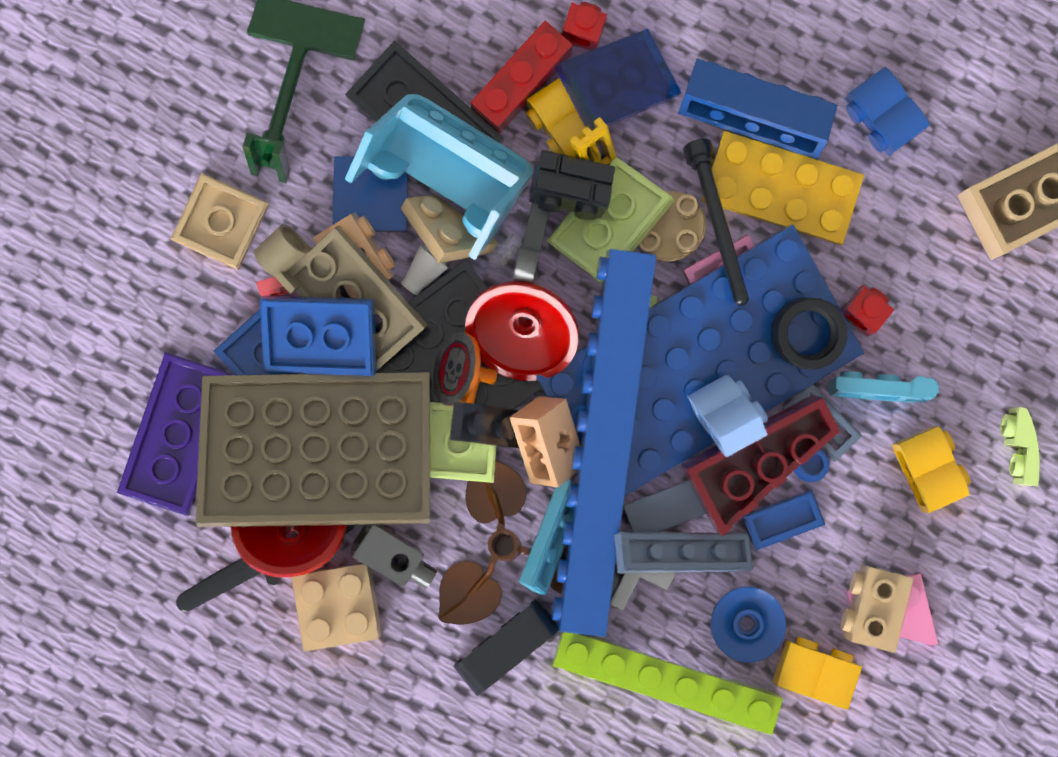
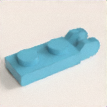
(884, 388)

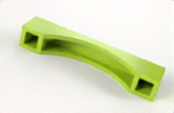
(668, 681)

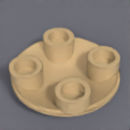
(677, 231)

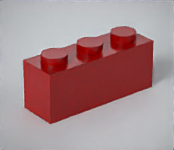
(521, 77)

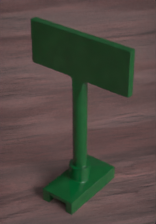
(305, 30)

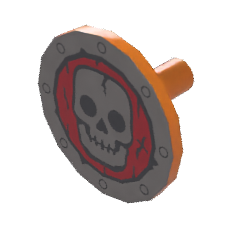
(459, 370)

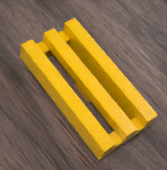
(601, 133)

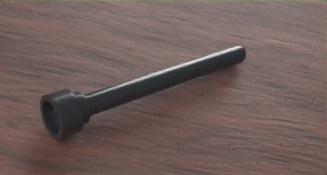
(700, 156)

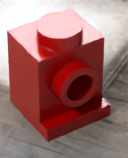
(584, 25)
(867, 310)

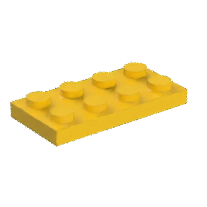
(785, 188)

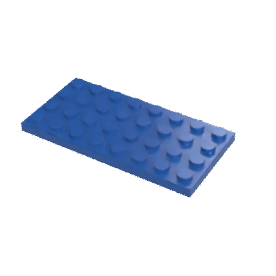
(705, 336)

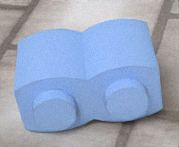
(728, 414)

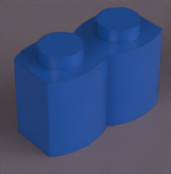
(886, 112)

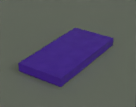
(166, 447)

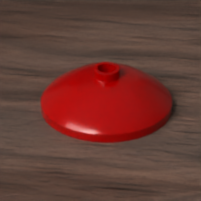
(519, 345)
(279, 556)

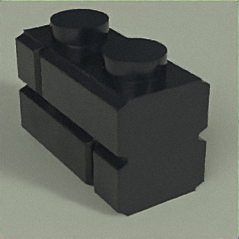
(571, 185)

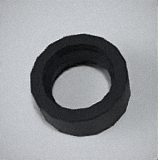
(837, 339)

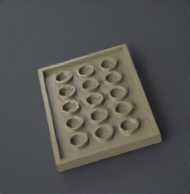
(314, 450)

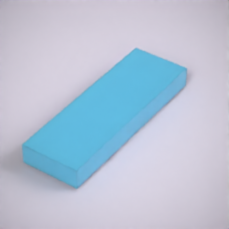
(548, 543)

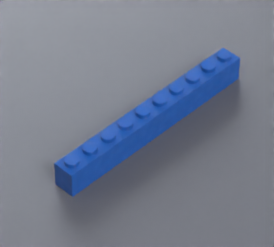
(605, 442)

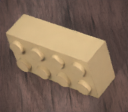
(1015, 203)

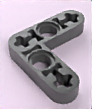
(530, 251)

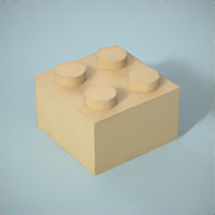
(337, 606)

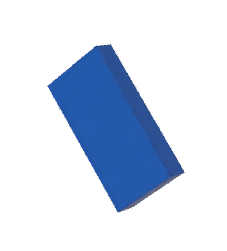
(783, 520)

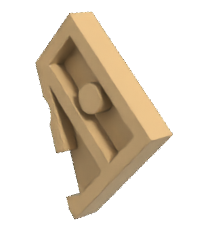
(441, 228)

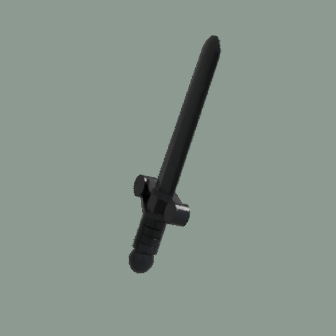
(220, 583)

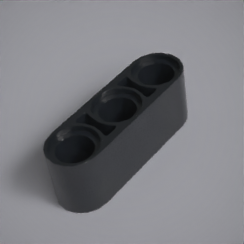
(507, 647)

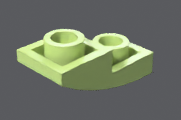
(1020, 433)

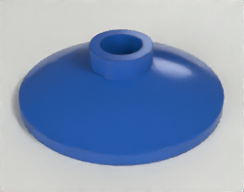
(767, 628)

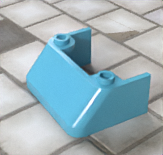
(448, 158)

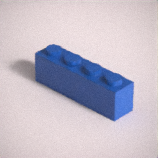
(758, 109)

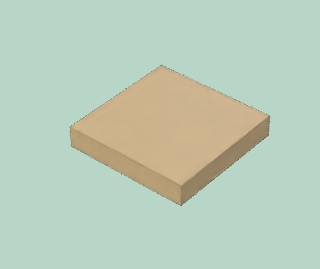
(220, 221)

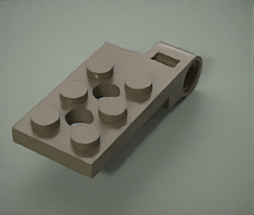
(327, 267)

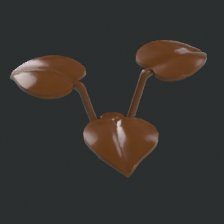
(465, 589)

